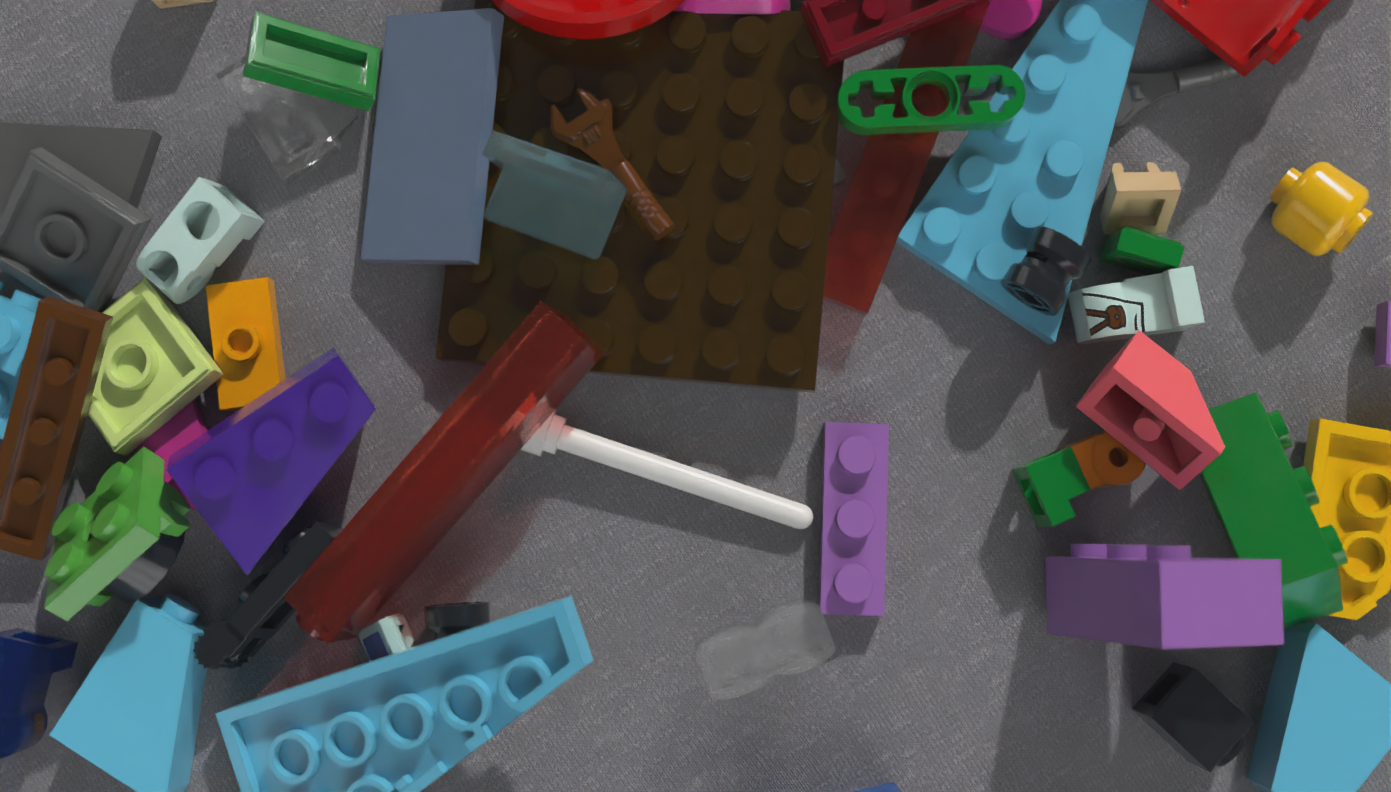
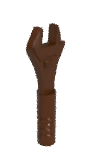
(595, 136)

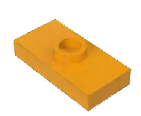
(245, 340)

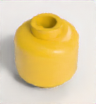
(1320, 208)

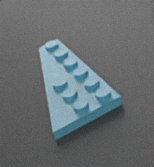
(405, 714)

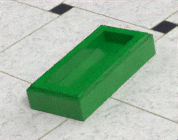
(311, 61)

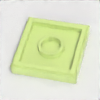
(147, 368)

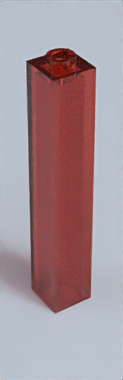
(443, 475)

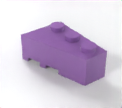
(1163, 597)

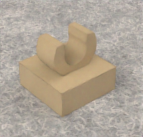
(1139, 199)

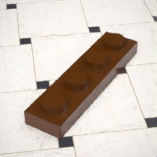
(48, 422)

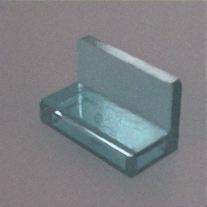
(552, 195)

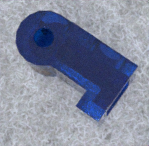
(25, 675)

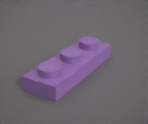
(853, 519)

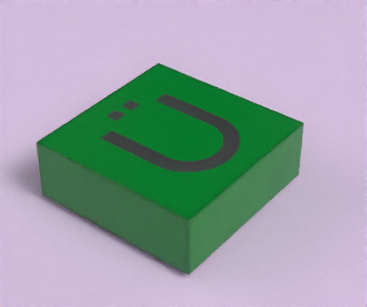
(1141, 251)

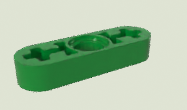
(977, 113)

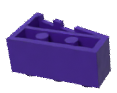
(271, 455)

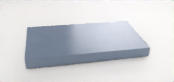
(432, 138)

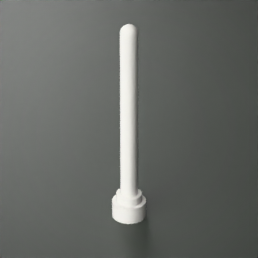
(556, 435)

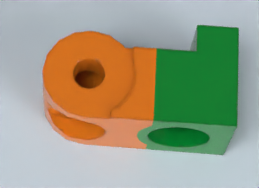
(1071, 471)

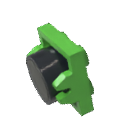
(117, 538)

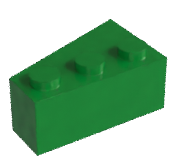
(1269, 509)

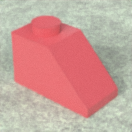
(1154, 410)

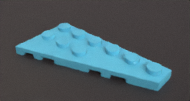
(1036, 166)

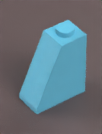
(142, 699)
(1321, 717)

